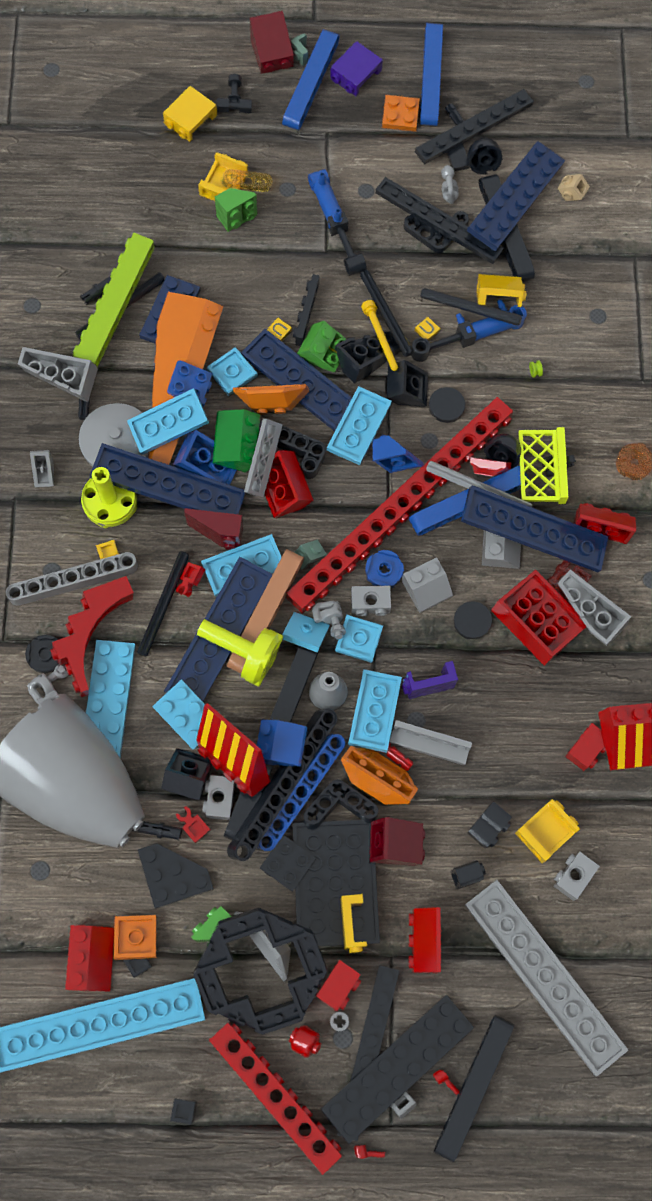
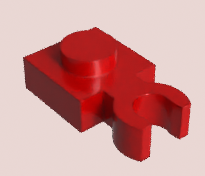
(191, 576)
(194, 827)

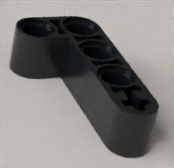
(304, 452)

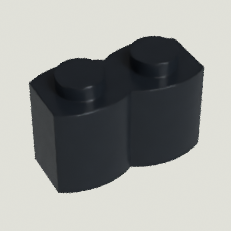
(490, 825)
(468, 874)

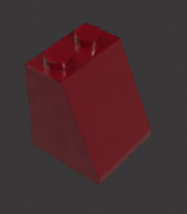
(271, 42)
(397, 842)

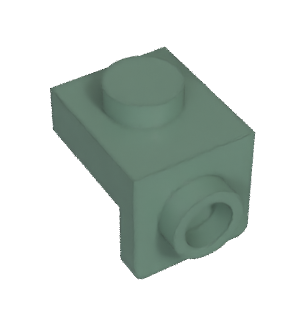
(298, 47)
(311, 552)

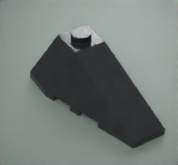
(363, 355)

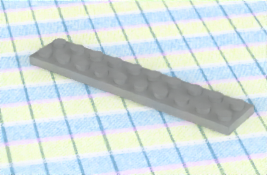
(546, 978)

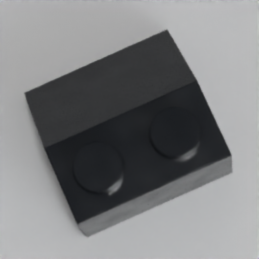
(407, 385)
(186, 774)

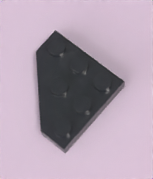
(172, 875)

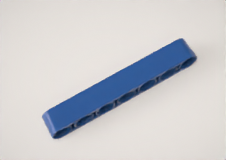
(431, 74)
(311, 80)
(453, 507)
(308, 788)

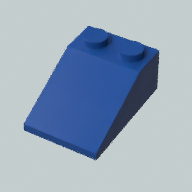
(197, 457)

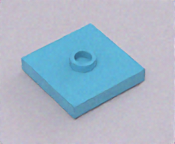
(232, 371)
(305, 632)
(360, 638)

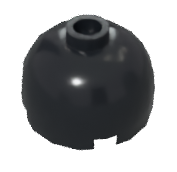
(484, 156)
(504, 448)

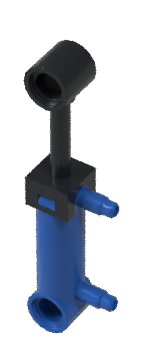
(336, 219)
(468, 332)

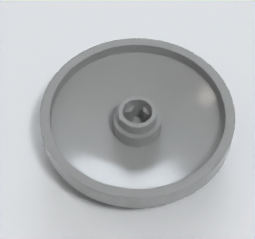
(108, 426)

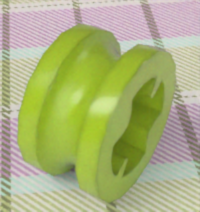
(536, 369)

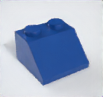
(393, 455)
(281, 742)

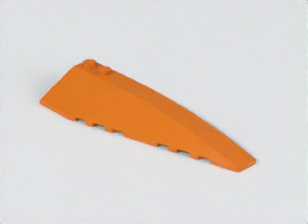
(183, 334)

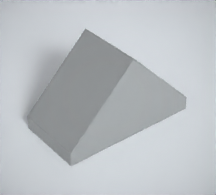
(42, 468)

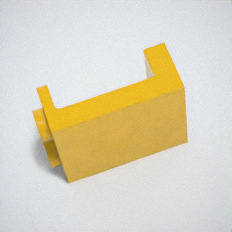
(189, 113)
(213, 185)
(500, 286)
(547, 830)
(346, 903)

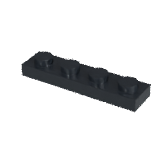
(307, 303)

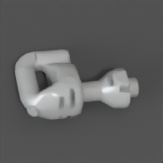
(449, 187)
(330, 614)
(44, 682)

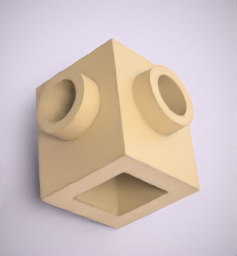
(573, 187)

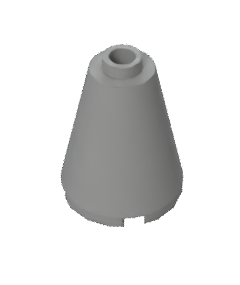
(328, 691)

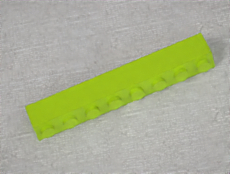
(115, 299)

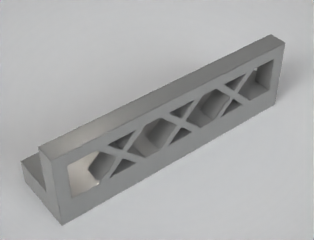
(263, 458)
(430, 742)

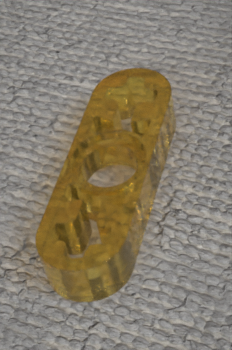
(241, 185)

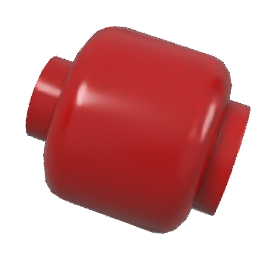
(305, 1041)

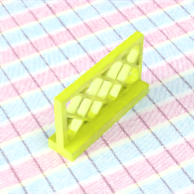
(559, 465)

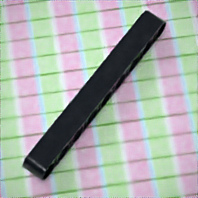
(275, 789)

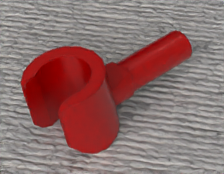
(440, 1076)
(361, 1152)

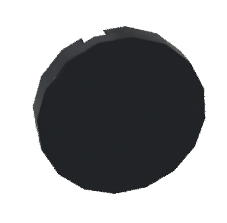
(446, 404)
(472, 620)
(39, 654)

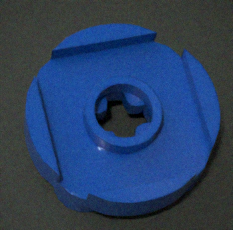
(393, 564)

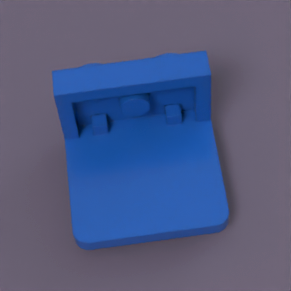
(188, 377)

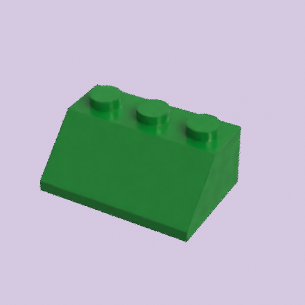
(235, 438)

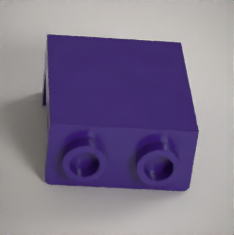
(355, 68)
(432, 685)

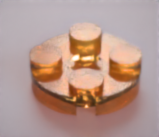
(634, 471)

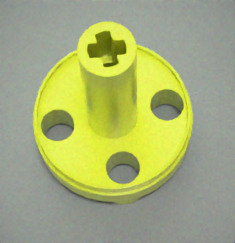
(107, 500)
(258, 655)

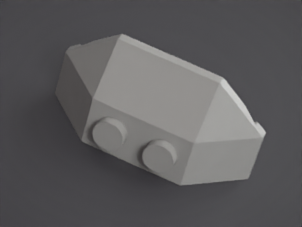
(277, 956)

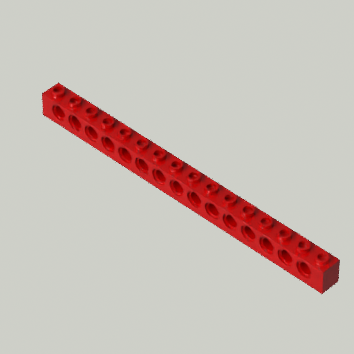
(495, 410)

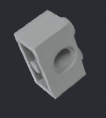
(380, 594)
(222, 809)
(586, 870)

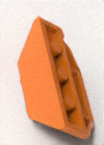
(272, 398)
(378, 776)

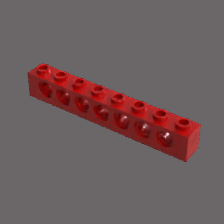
(322, 1160)

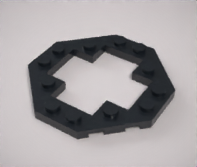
(279, 932)

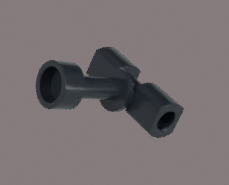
(234, 100)

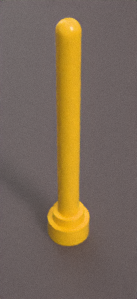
(369, 308)

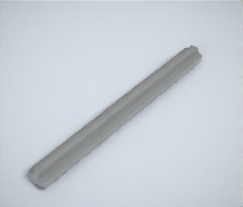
(466, 481)

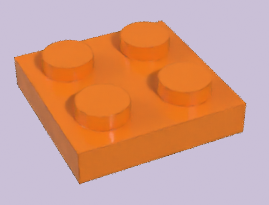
(400, 113)
(135, 937)

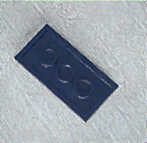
(173, 285)

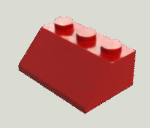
(286, 485)
(617, 526)
(425, 940)
(90, 958)

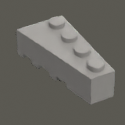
(62, 371)

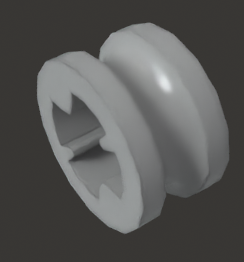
(344, 1017)

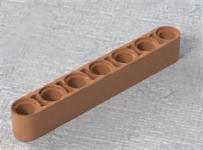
(269, 602)

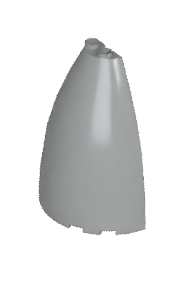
(69, 775)

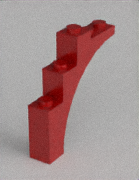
(99, 603)

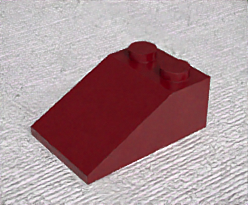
(219, 527)

